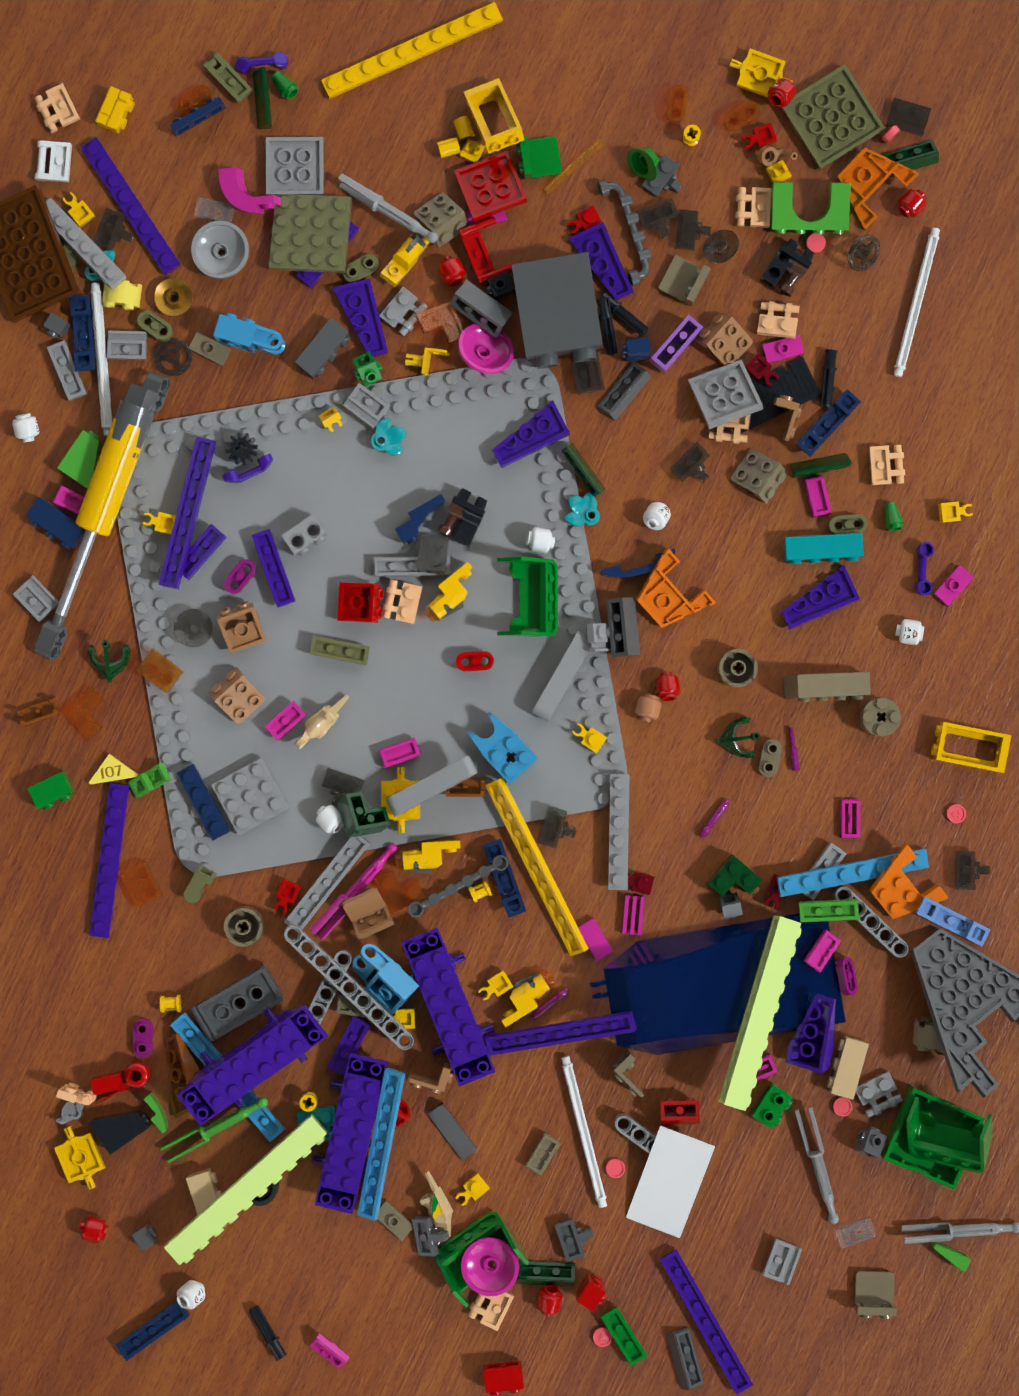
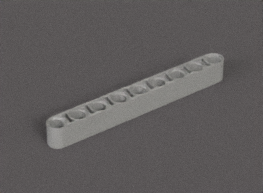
(353, 995)

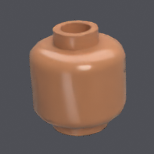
(648, 708)

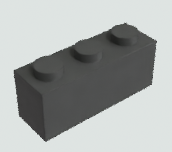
(481, 308)
(323, 349)
(623, 627)

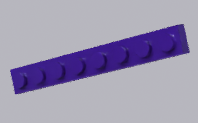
(130, 206)
(187, 513)
(109, 860)
(560, 1033)
(706, 1321)

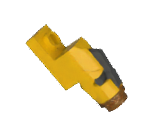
(404, 258)
(452, 596)
(426, 859)
(525, 994)

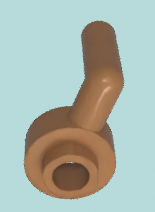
(773, 154)

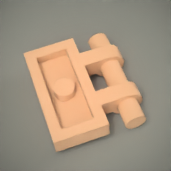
(62, 104)
(760, 207)
(778, 325)
(738, 424)
(880, 465)
(408, 602)
(72, 1093)
(495, 1311)

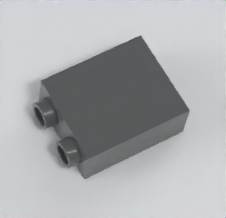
(558, 309)

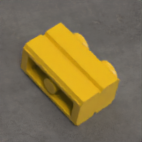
(114, 110)

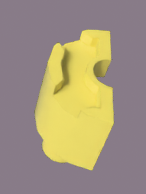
(124, 294)

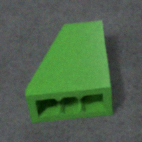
(82, 458)

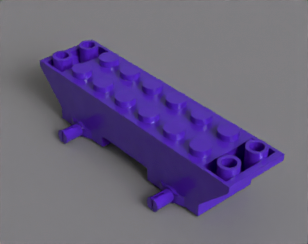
(448, 1006)
(251, 1063)
(351, 1133)

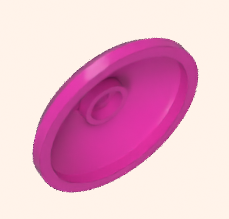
(484, 351)
(482, 1276)

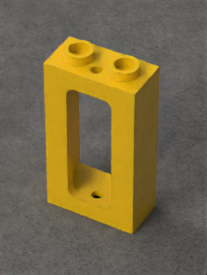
(483, 94)
(1000, 739)

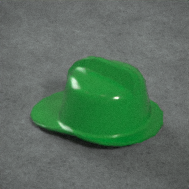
(643, 163)

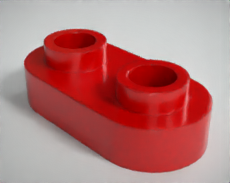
(474, 661)

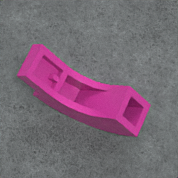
(234, 189)

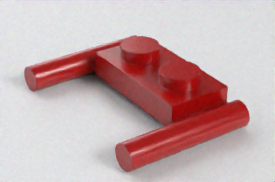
(478, 253)

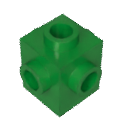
(367, 369)

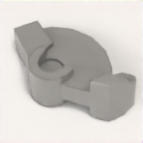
(70, 1112)

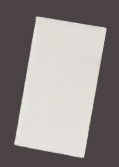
(670, 1181)

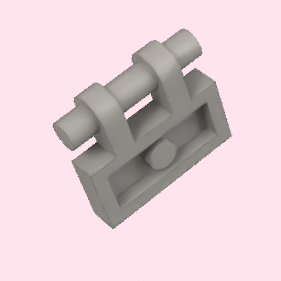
(399, 307)
(876, 1088)

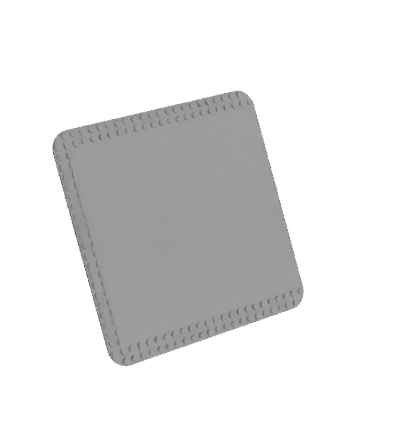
(411, 668)

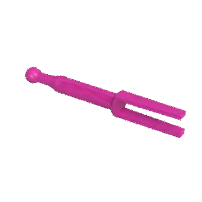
(355, 890)

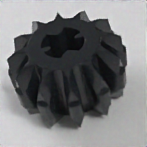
(237, 455)

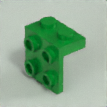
(539, 157)

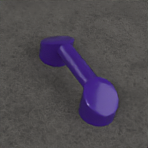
(244, 64)
(233, 477)
(923, 586)

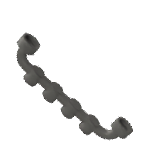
(631, 220)
(417, 908)

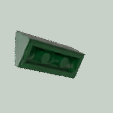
(262, 99)
(915, 155)
(820, 465)
(583, 469)
(546, 1273)

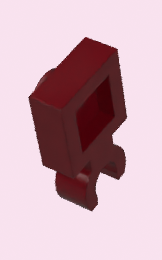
(759, 368)
(641, 883)
(773, 889)

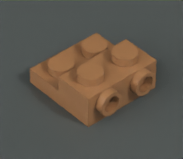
(241, 627)

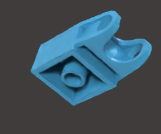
(247, 335)
(499, 744)
(384, 978)

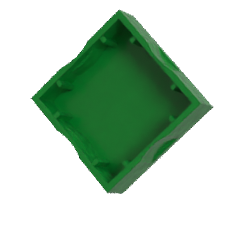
(945, 1113)

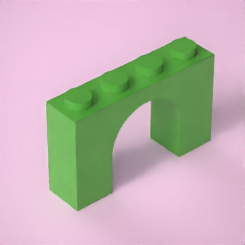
(835, 217)

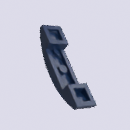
(83, 333)
(828, 423)
(615, 571)
(505, 881)

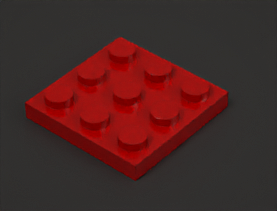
(490, 186)

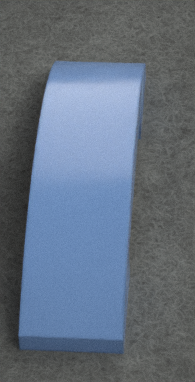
(952, 921)

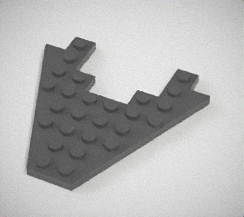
(960, 993)

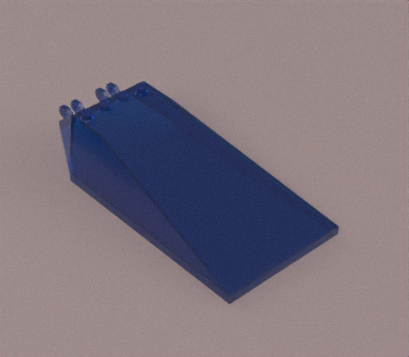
(697, 985)

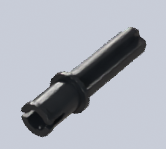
(626, 316)
(608, 329)
(828, 377)
(267, 1332)

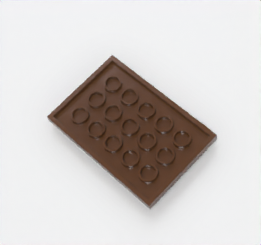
(31, 257)

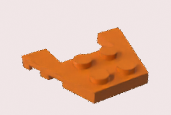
(866, 175)
(663, 599)
(897, 892)

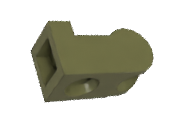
(195, 887)

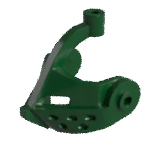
(108, 670)
(729, 740)

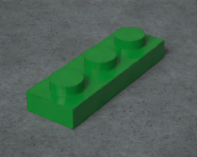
(624, 1335)

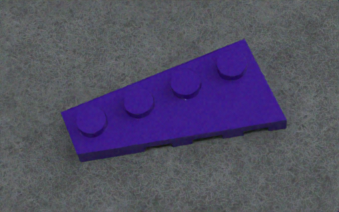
(604, 259)
(362, 311)
(532, 436)
(823, 599)

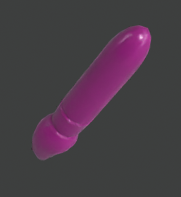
(714, 818)
(549, 1003)

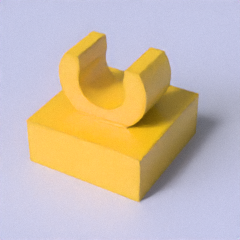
(472, 151)
(778, 172)
(330, 417)

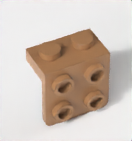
(725, 339)
(786, 402)
(236, 696)
(368, 913)
(434, 1085)

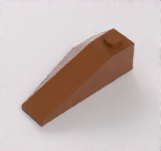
(182, 1071)

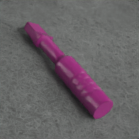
(793, 752)

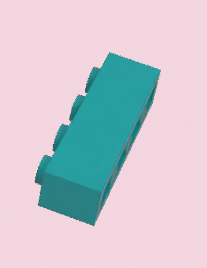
(823, 547)

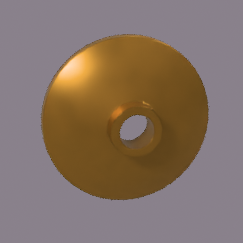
(169, 288)

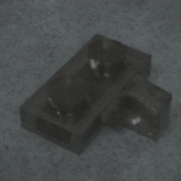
(658, 217)
(112, 230)
(690, 230)
(691, 464)
(341, 784)
(555, 827)
(967, 870)

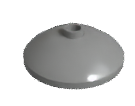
(217, 237)

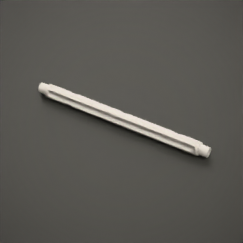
(915, 307)
(101, 357)
(585, 1137)

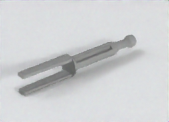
(377, 203)
(819, 1166)
(956, 1231)

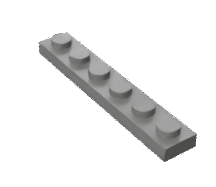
(85, 247)
(618, 832)
(327, 881)

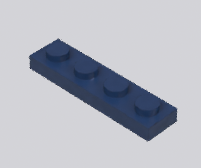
(203, 802)
(152, 1330)

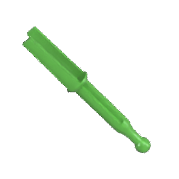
(217, 1126)

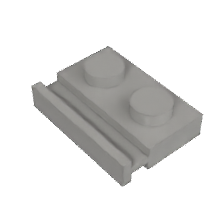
(127, 345)
(366, 405)
(36, 598)
(599, 637)
(782, 1261)

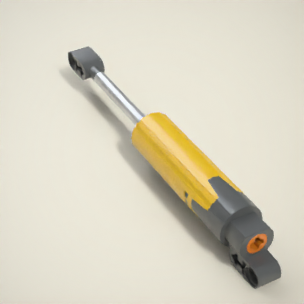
(107, 492)

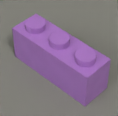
(676, 344)

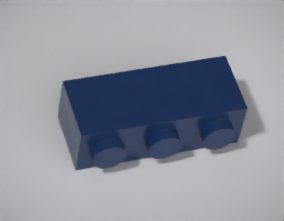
(56, 523)

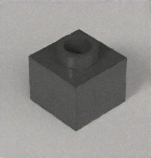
(56, 326)
(730, 905)
(145, 1236)

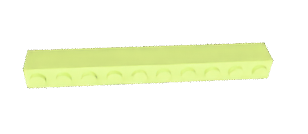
(759, 1013)
(245, 1189)

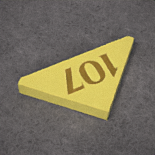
(112, 770)

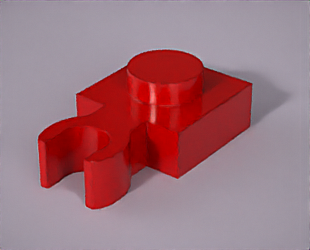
(762, 136)
(586, 219)
(288, 893)

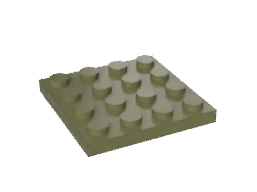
(832, 117)
(310, 233)

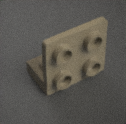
(684, 280)
(623, 1063)

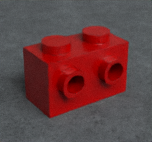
(680, 1112)
(591, 1292)
(503, 1377)

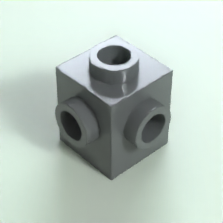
(870, 1142)

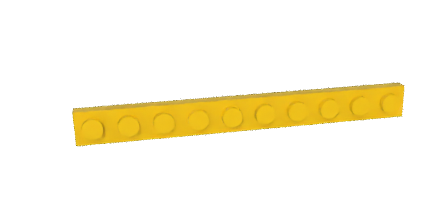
(412, 50)
(536, 866)

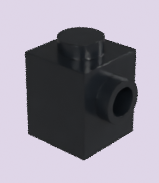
(500, 286)

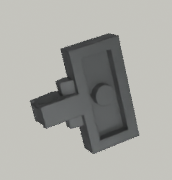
(665, 178)
(427, 1236)
(572, 1238)

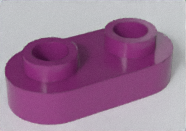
(238, 575)
(846, 976)
(143, 1038)

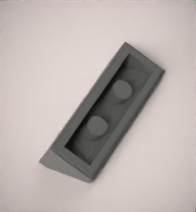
(624, 391)
(452, 1131)
(685, 1359)

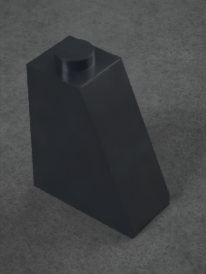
(119, 1128)

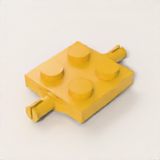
(758, 72)
(392, 787)
(79, 1157)

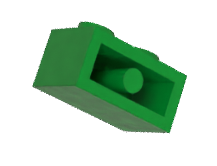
(51, 790)
(771, 1105)

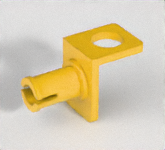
(424, 361)

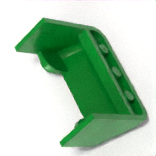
(536, 597)
(946, 1143)
(452, 1251)

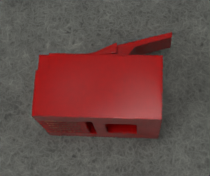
(109, 1083)

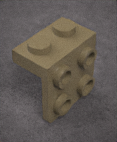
(442, 217)
(759, 475)
(874, 1294)

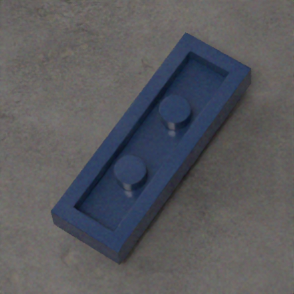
(197, 116)

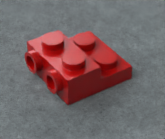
(359, 602)

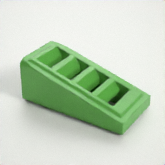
(954, 1256)

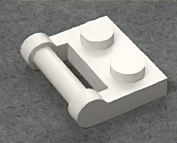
(59, 161)

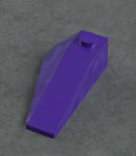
(814, 1037)

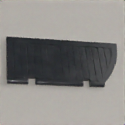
(794, 382)

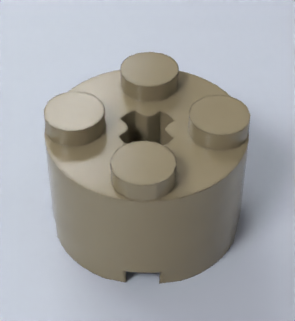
(744, 660)
(891, 717)
(234, 931)
(925, 1035)

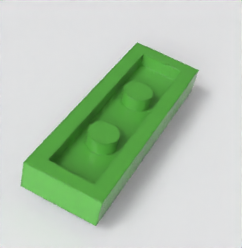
(829, 910)

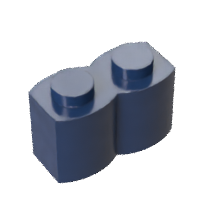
(636, 349)

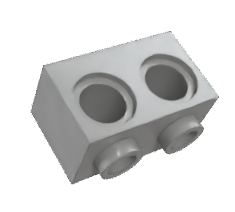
(301, 530)

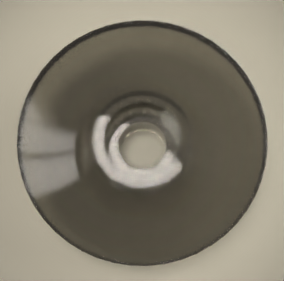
(720, 246)
(183, 625)

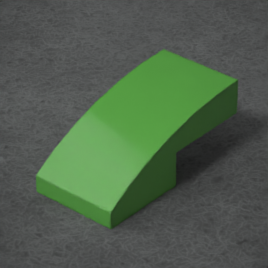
(149, 780)
(159, 1118)

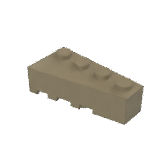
(827, 685)

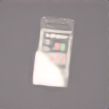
(214, 210)
(855, 1232)

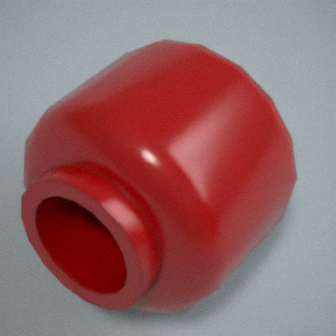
(781, 92)
(912, 203)
(451, 271)
(667, 686)
(137, 1074)
(93, 1229)
(549, 1300)

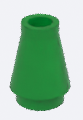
(286, 86)
(893, 519)

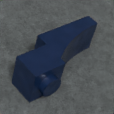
(410, 530)

